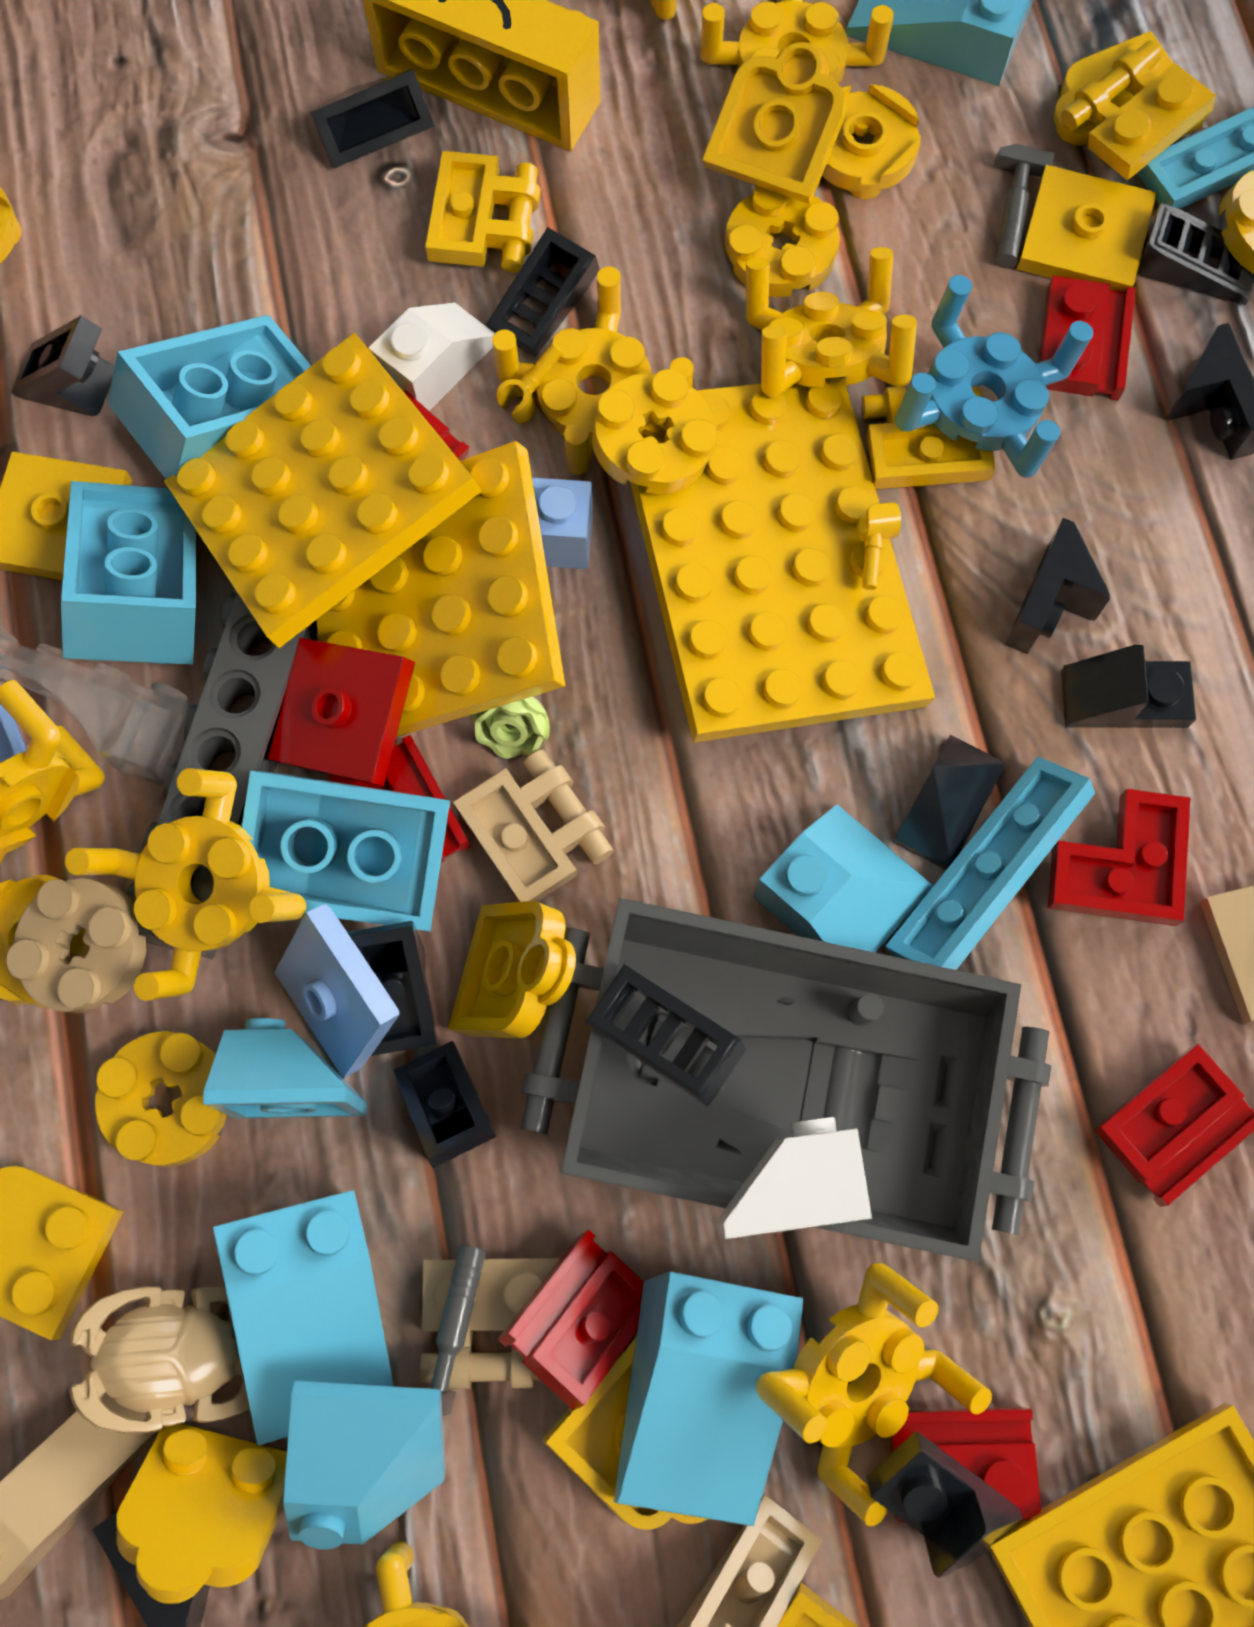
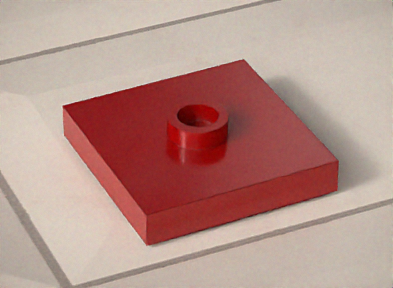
(341, 711)

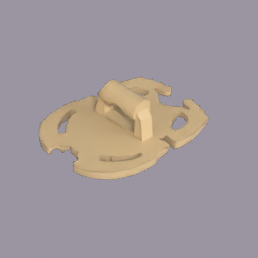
(157, 1360)

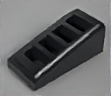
(550, 248)
(1176, 267)
(718, 1067)

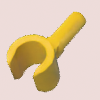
(527, 385)
(875, 524)

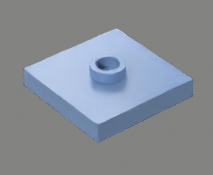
(336, 990)

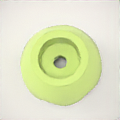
(513, 728)

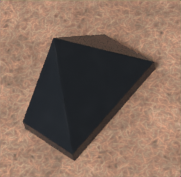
(371, 117)
(949, 802)

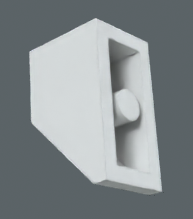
(432, 349)
(801, 1184)

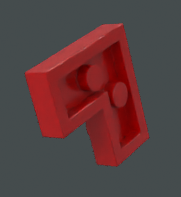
(1140, 876)

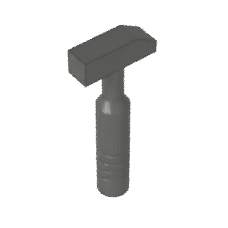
(1024, 162)
(456, 1319)

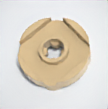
(44, 938)

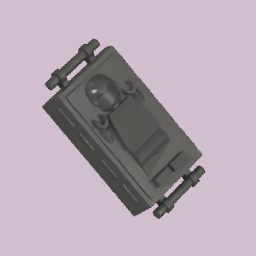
(827, 1032)

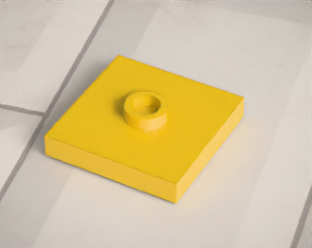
(1086, 229)
(37, 509)

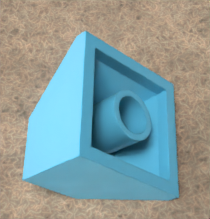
(841, 885)
(276, 1075)
(358, 1459)

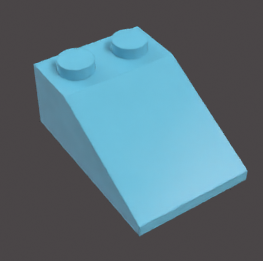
(952, 34)
(193, 388)
(128, 576)
(349, 846)
(301, 1304)
(693, 1418)

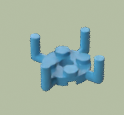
(996, 363)

